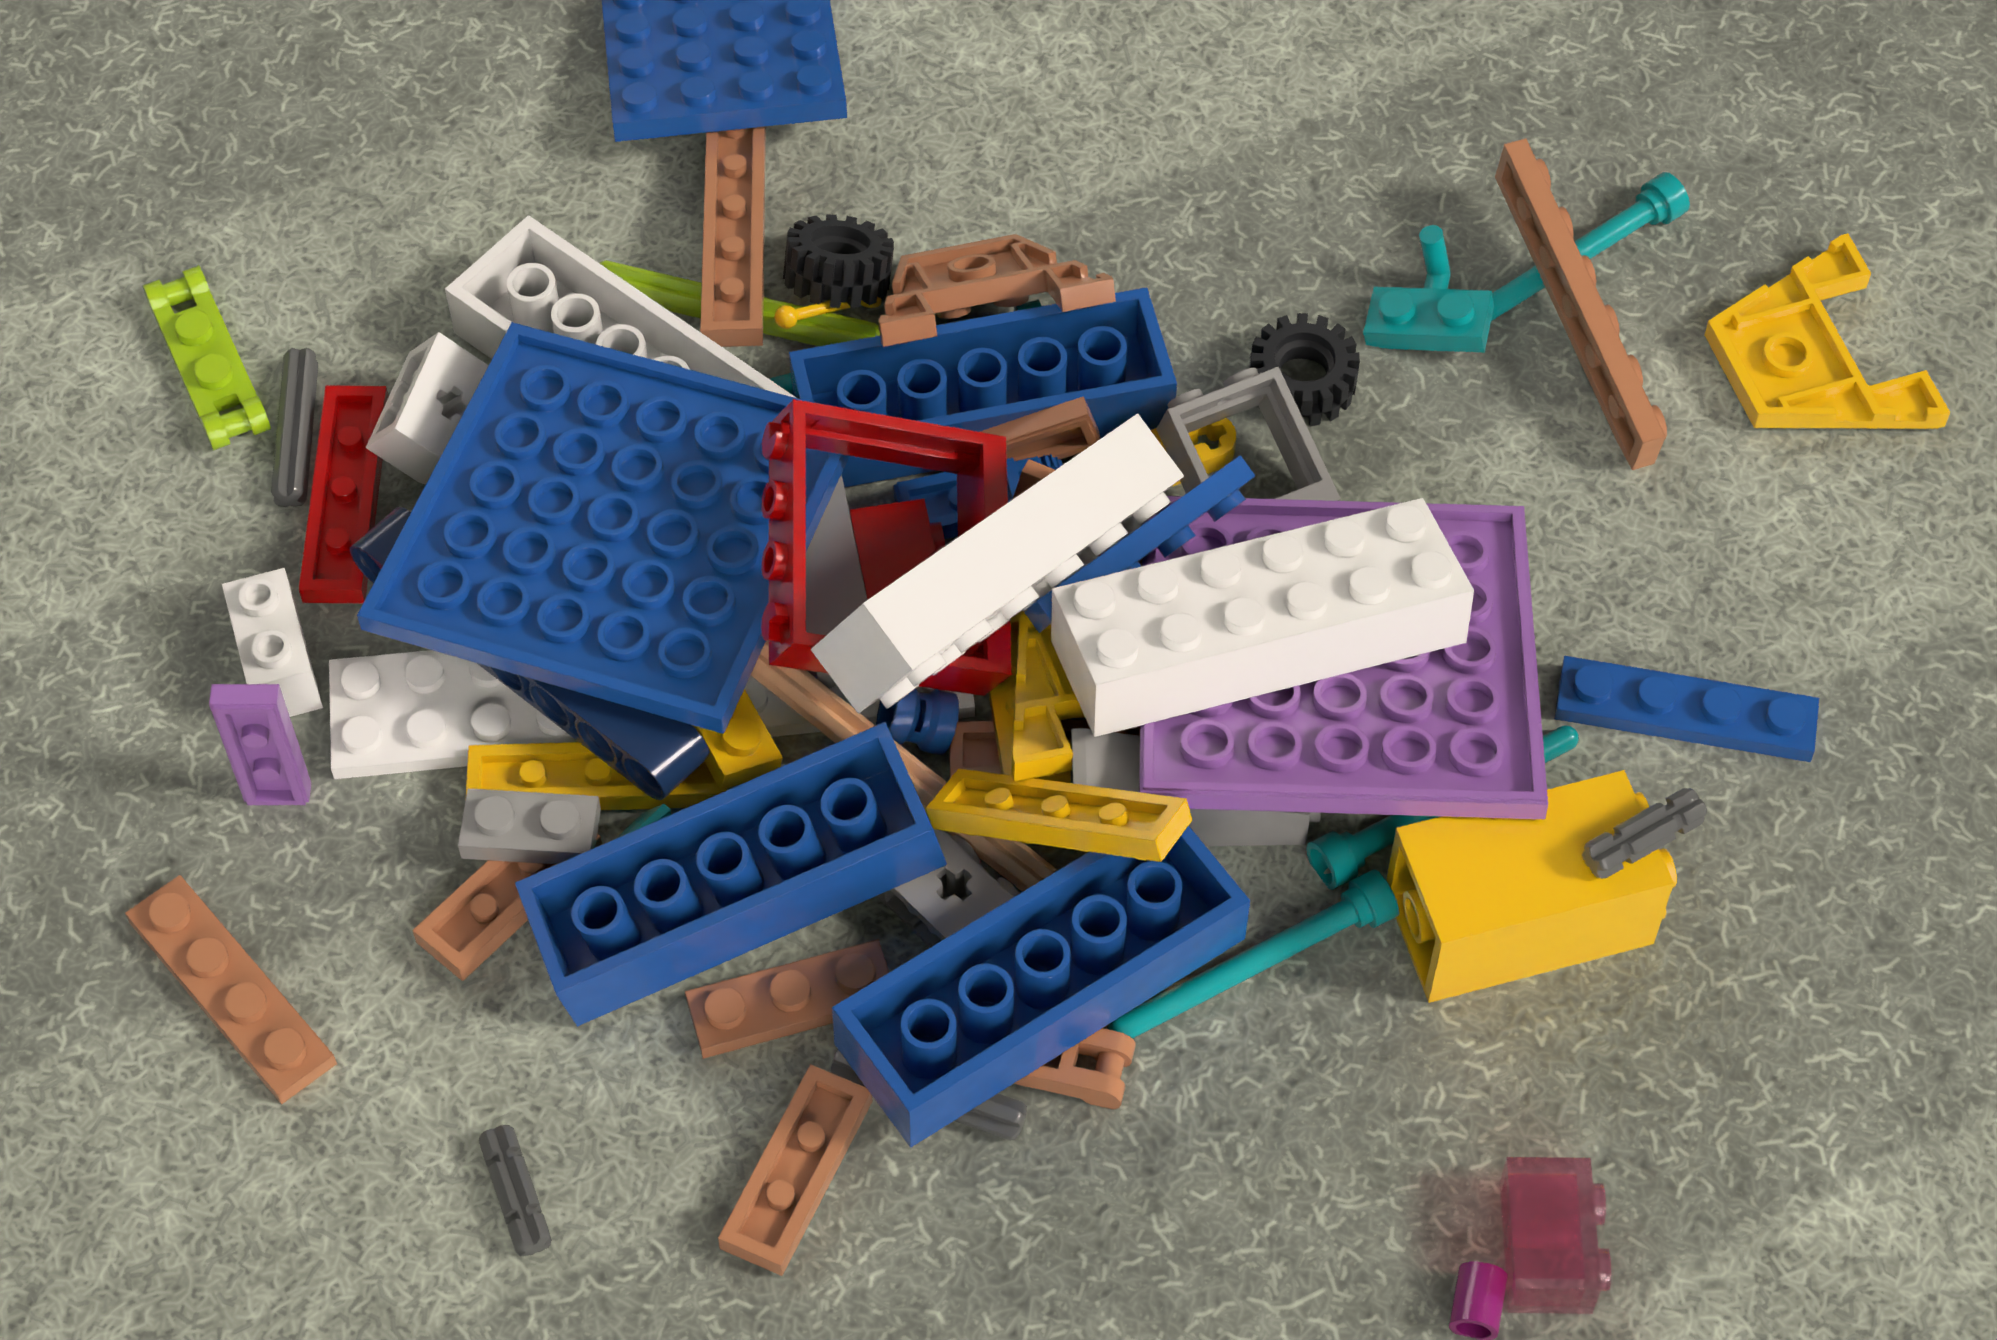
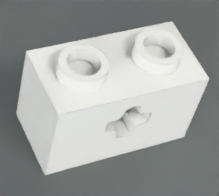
(426, 406)
(272, 638)

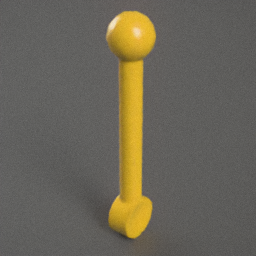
(787, 316)

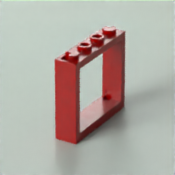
(981, 490)

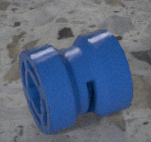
(923, 719)

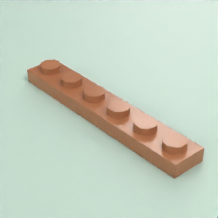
(734, 237)
(1573, 290)

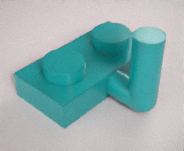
(1432, 315)

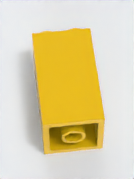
(1515, 895)

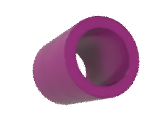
(1478, 1300)

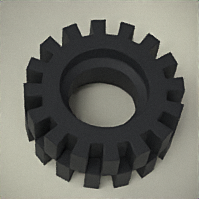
(838, 261)
(1316, 344)

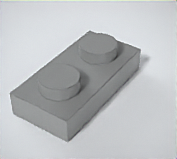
(527, 826)

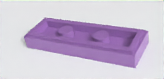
(260, 743)

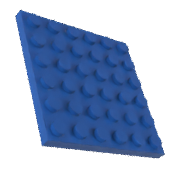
(597, 529)

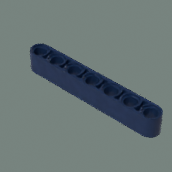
(639, 745)

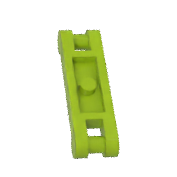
(206, 358)

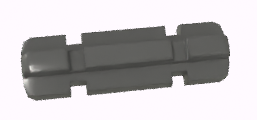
(1644, 833)
(515, 1190)

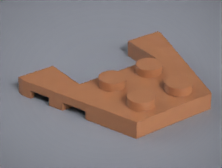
(979, 273)

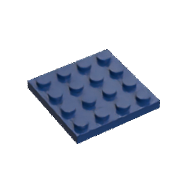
(720, 65)

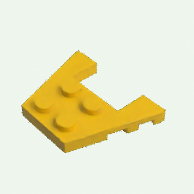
(1794, 364)
(1041, 701)

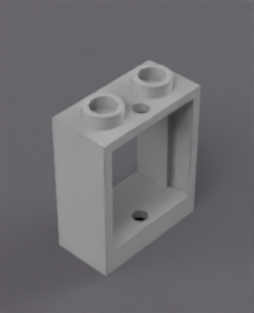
(1240, 393)

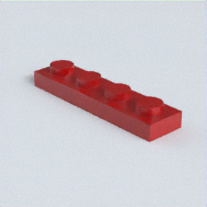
(342, 495)

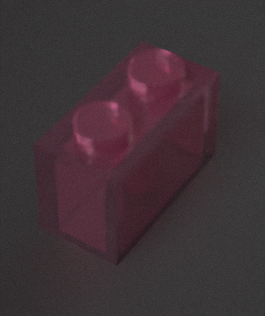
(1552, 1235)

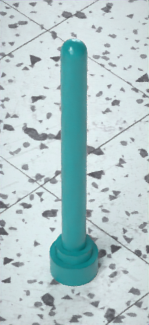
(1660, 201)
(1347, 852)
(1364, 903)

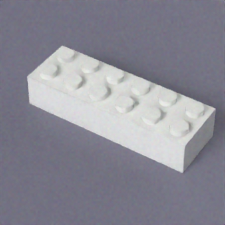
(556, 288)
(998, 567)
(1259, 616)

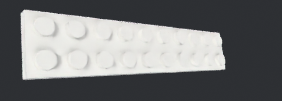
(430, 706)

